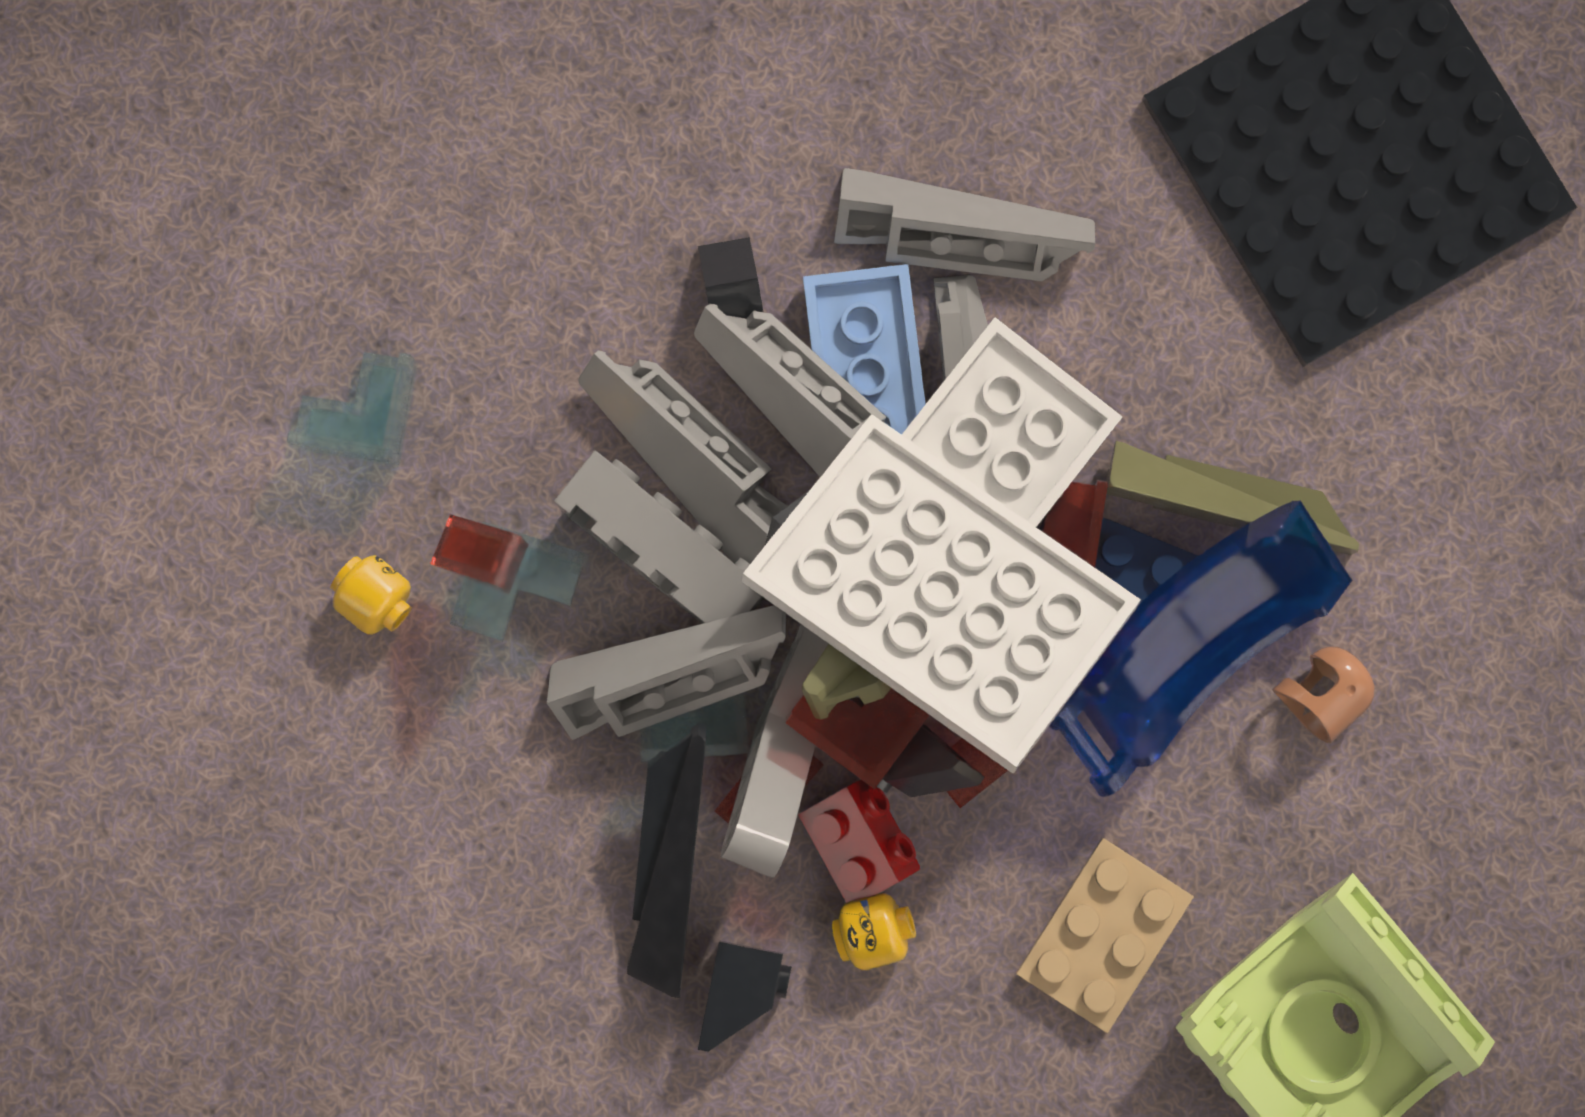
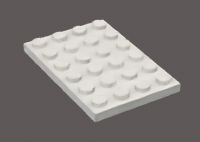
(941, 592)

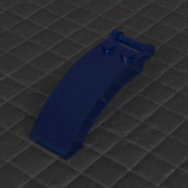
(1197, 636)

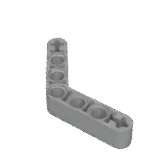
(774, 769)

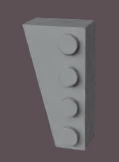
(655, 542)

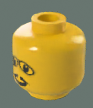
(371, 594)
(873, 931)

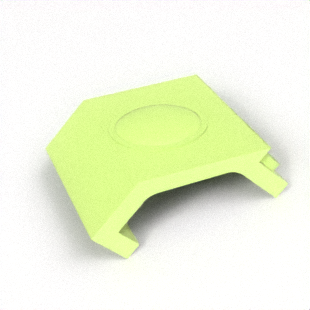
(1274, 1030)

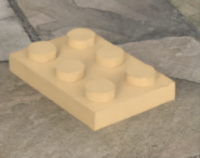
(1104, 935)

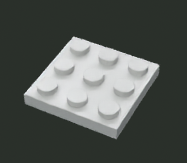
(1012, 423)

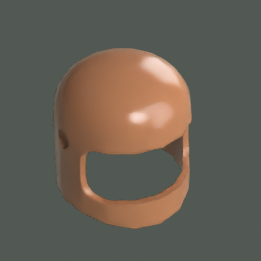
(1337, 707)

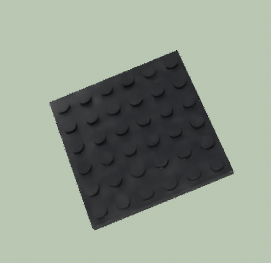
(1357, 161)

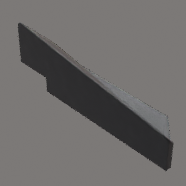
(667, 863)

